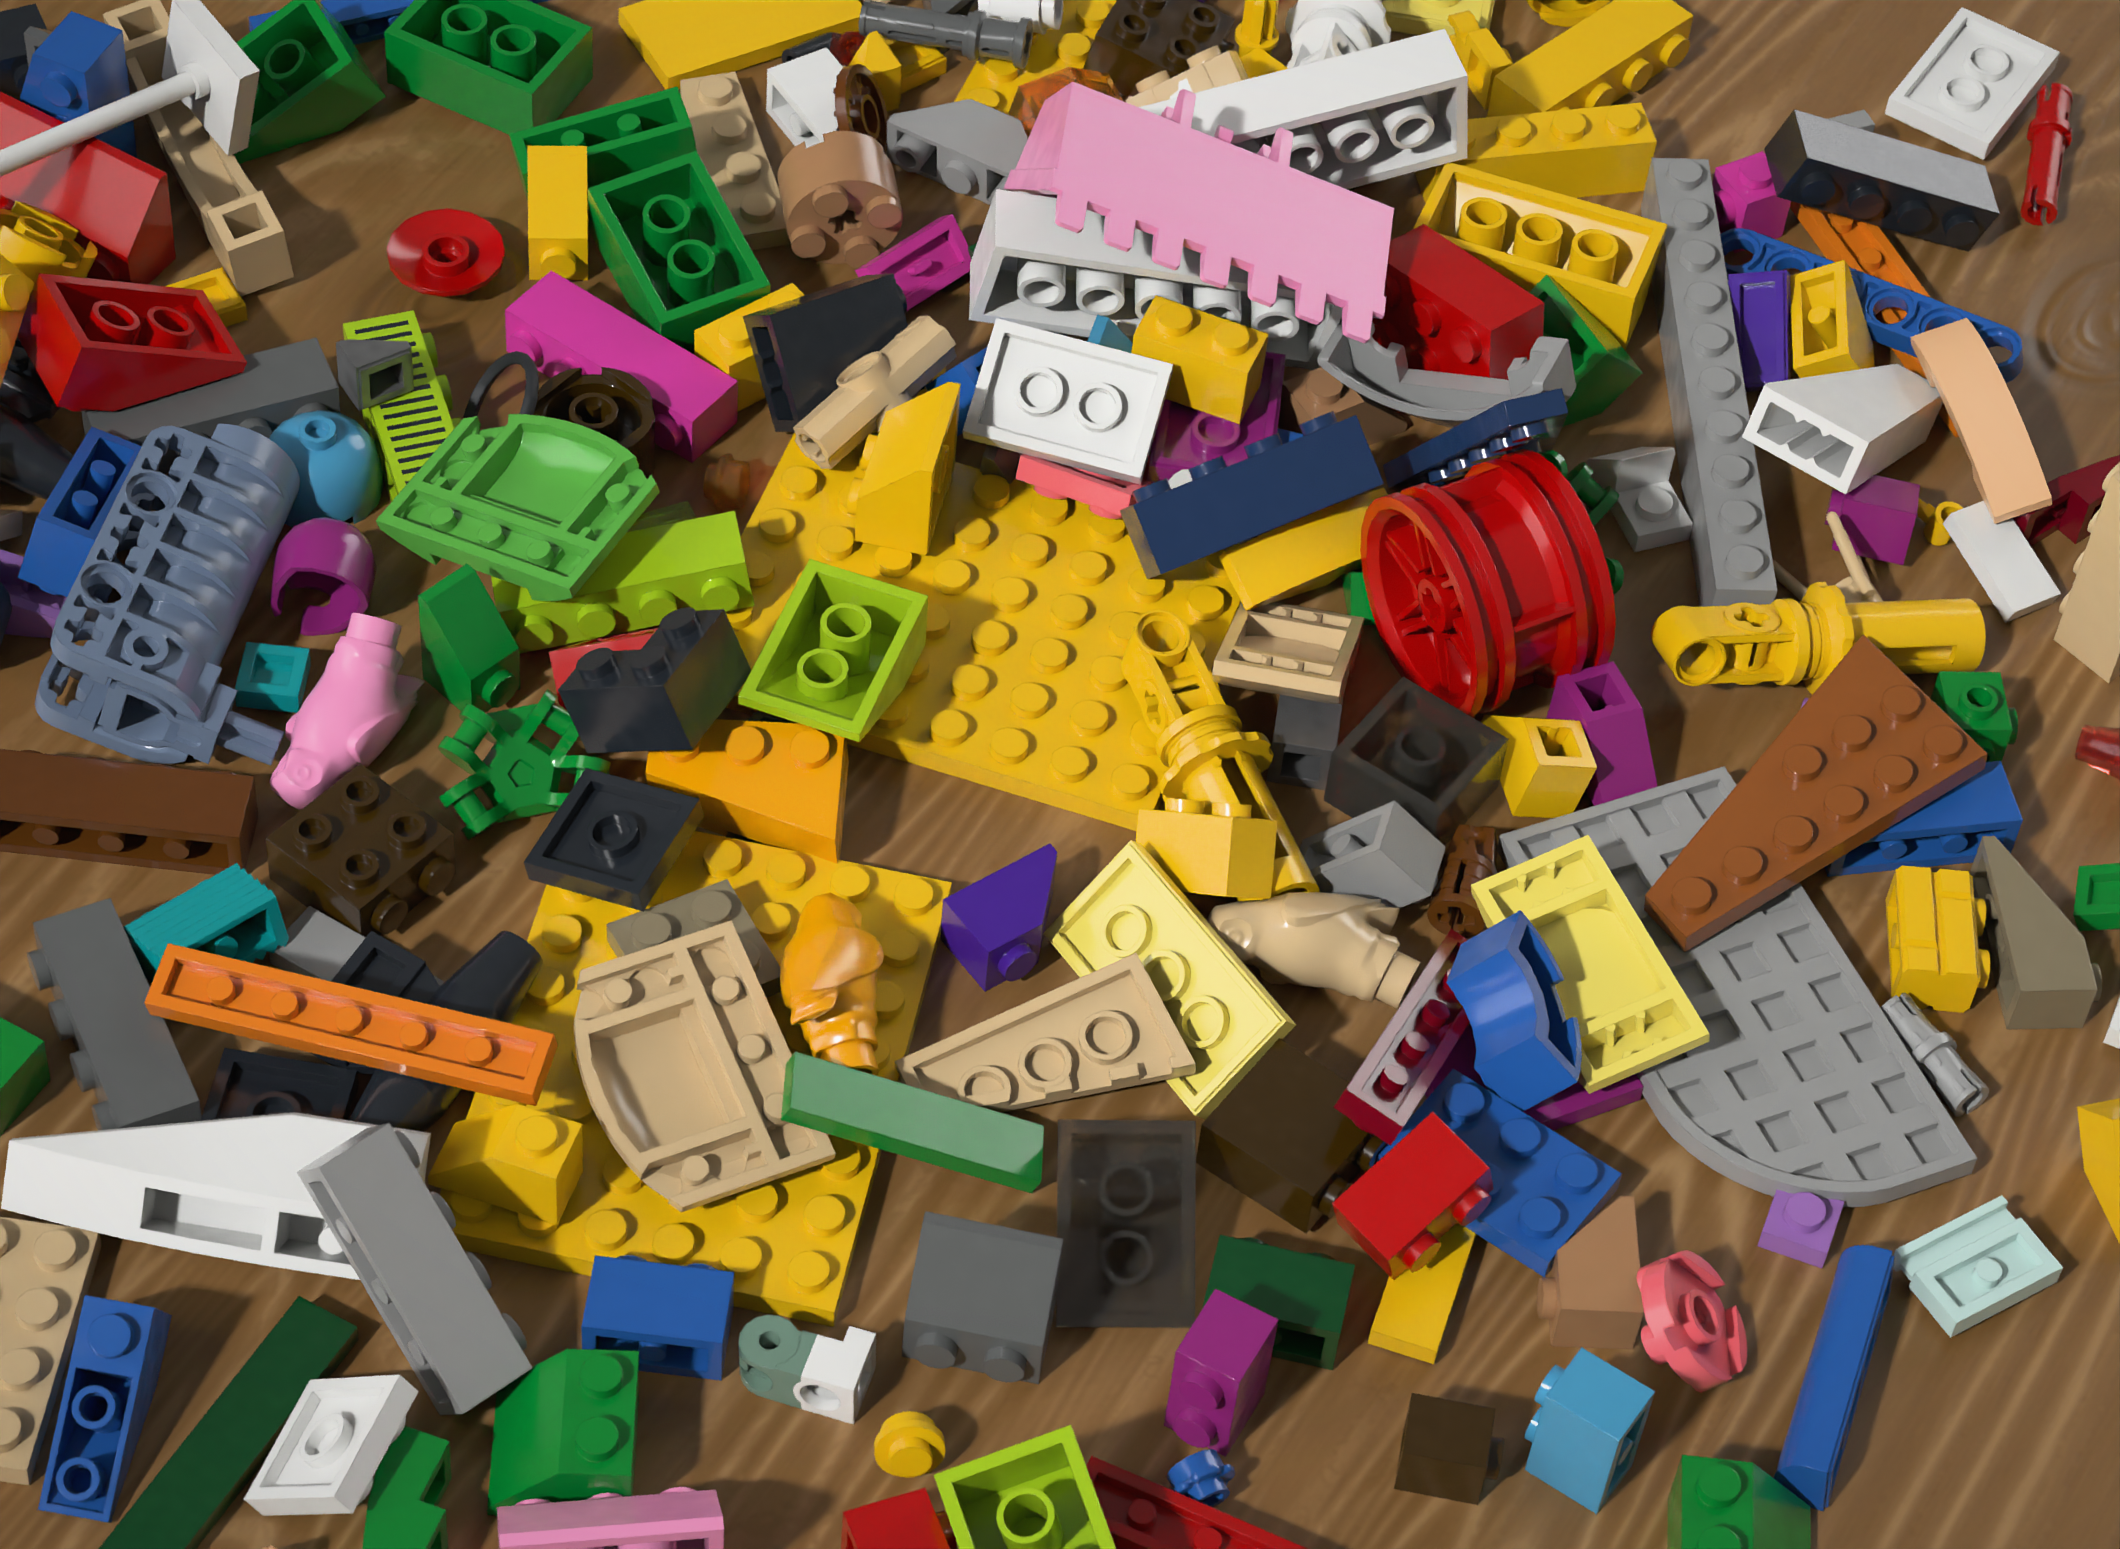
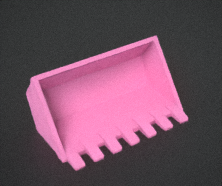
(1212, 200)

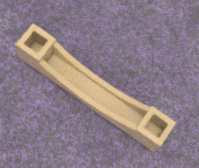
(221, 195)

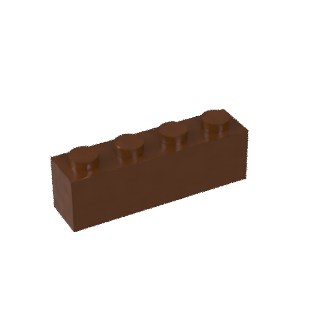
(125, 812)

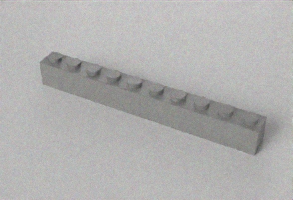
(1707, 389)

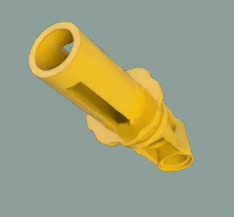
(1811, 637)
(1204, 737)

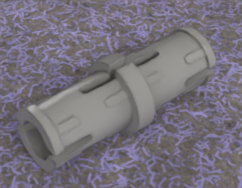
(1935, 1056)

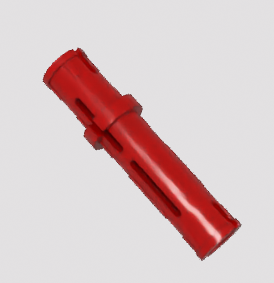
(2048, 139)

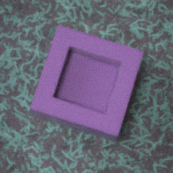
(1801, 1226)

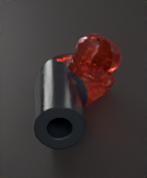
(842, 46)

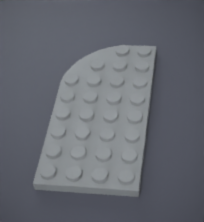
(1799, 1059)

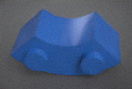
(1516, 1013)

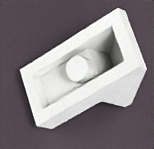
(1647, 503)

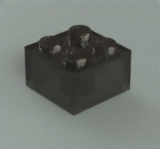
(1421, 756)

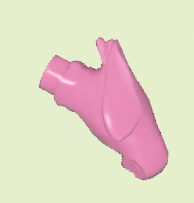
(348, 712)

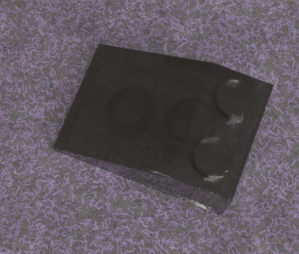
(1126, 1223)

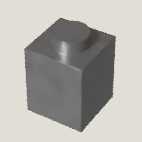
(1303, 742)

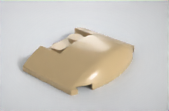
(690, 1069)

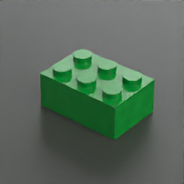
(490, 59)
(674, 247)

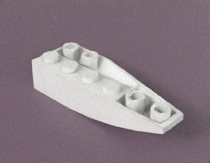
(193, 1186)

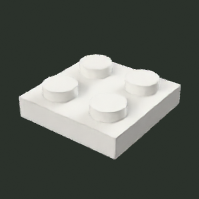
(332, 1446)

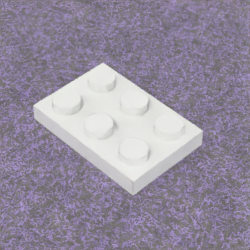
(1972, 83)
(1068, 401)

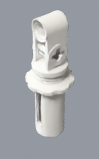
(1334, 28)

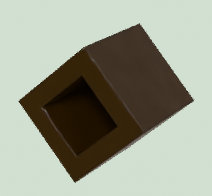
(1448, 1449)

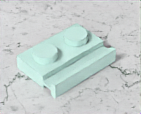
(1976, 1266)

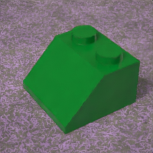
(566, 1429)
(1733, 1507)

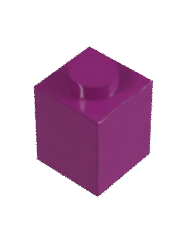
(1877, 517)

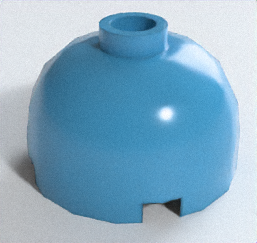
(335, 466)

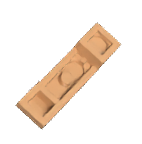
(1984, 418)

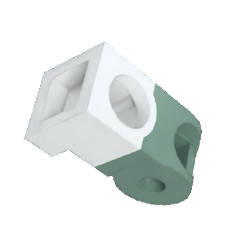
(807, 1367)

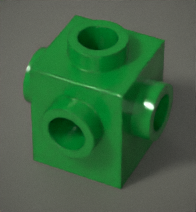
(1979, 707)

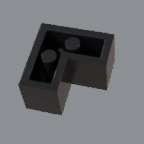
(660, 693)

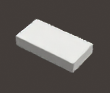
(2001, 561)

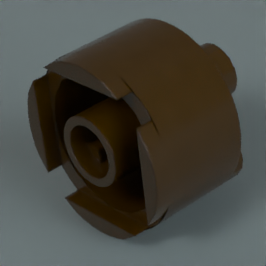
(605, 403)

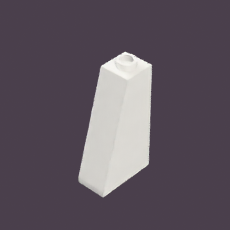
(1845, 422)

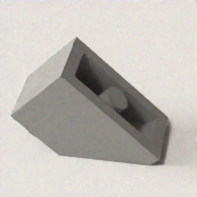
(1376, 857)

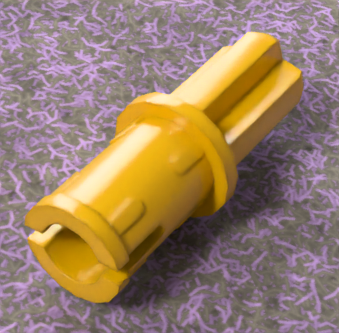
(1258, 27)

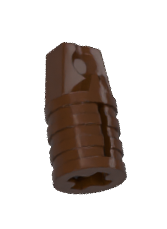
(1466, 861)

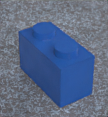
(664, 1311)

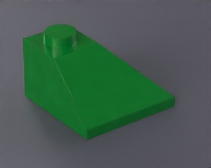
(1598, 359)

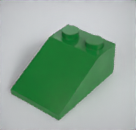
(307, 79)

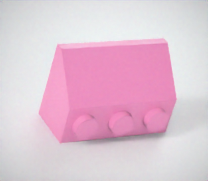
(610, 1521)

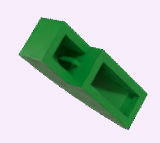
(407, 1492)

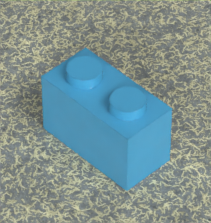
(1586, 1428)

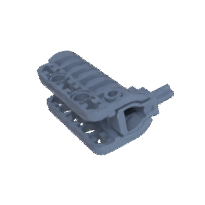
(183, 590)

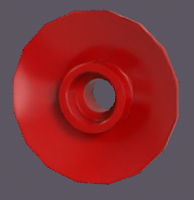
(445, 252)

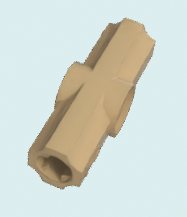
(872, 388)

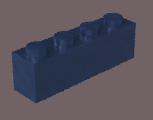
(1250, 496)

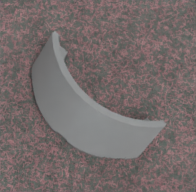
(1442, 396)

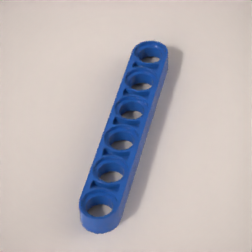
(1874, 296)

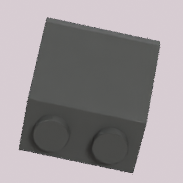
(982, 1298)

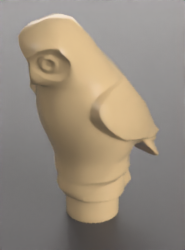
(1320, 943)

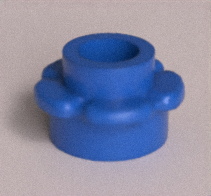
(1202, 1477)

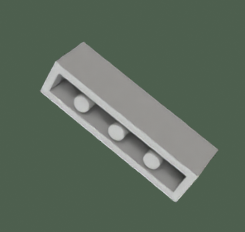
(416, 1268)

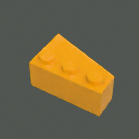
(764, 783)

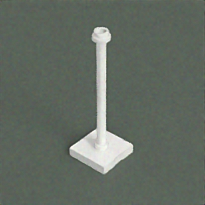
(199, 69)

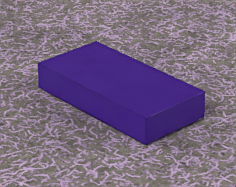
(1762, 326)

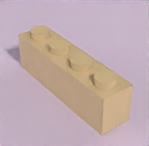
(2092, 607)

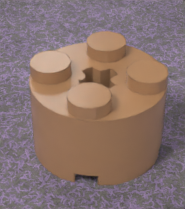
(840, 199)

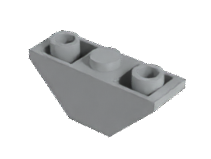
(958, 146)

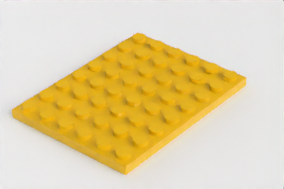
(1019, 631)
(784, 1237)

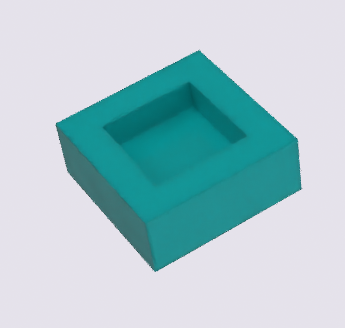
(272, 677)

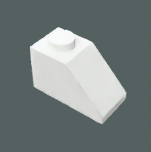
(803, 96)

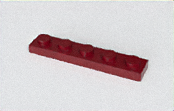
(1408, 1050)

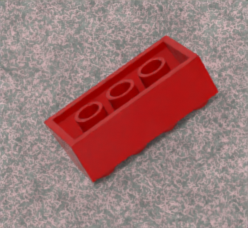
(98, 191)

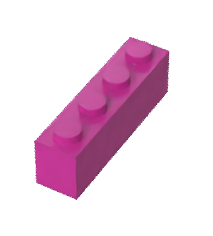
(573, 329)

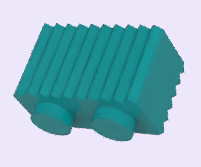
(219, 916)

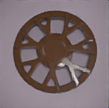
(860, 107)

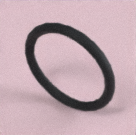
(492, 373)

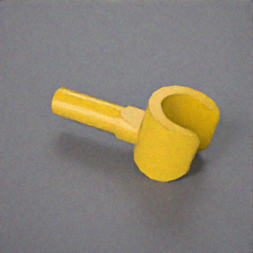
(1934, 519)

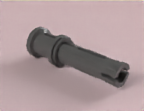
(972, 34)

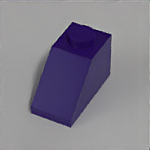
(1001, 919)

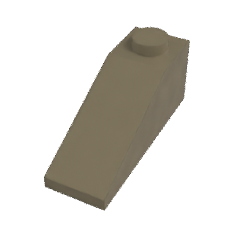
(2032, 946)

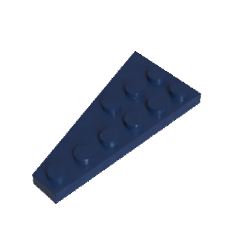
(1512, 425)

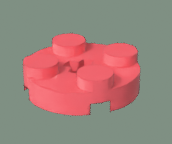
(1689, 1321)

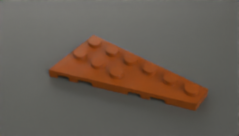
(1832, 779)

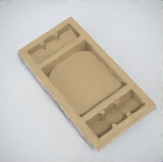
(1290, 652)

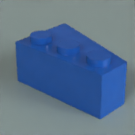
(78, 72)

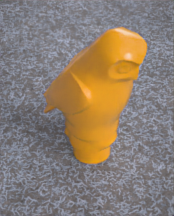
(832, 982)

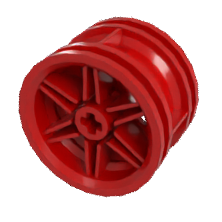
(1488, 582)

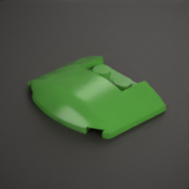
(522, 502)

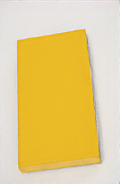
(727, 35)

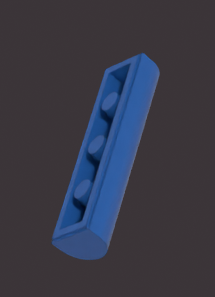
(1835, 1374)

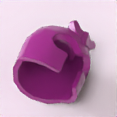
(327, 558)

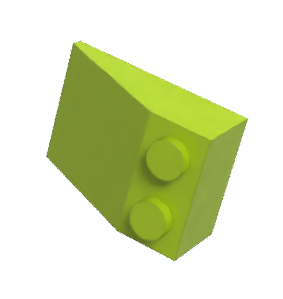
(838, 651)

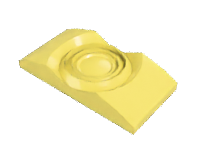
(1612, 970)

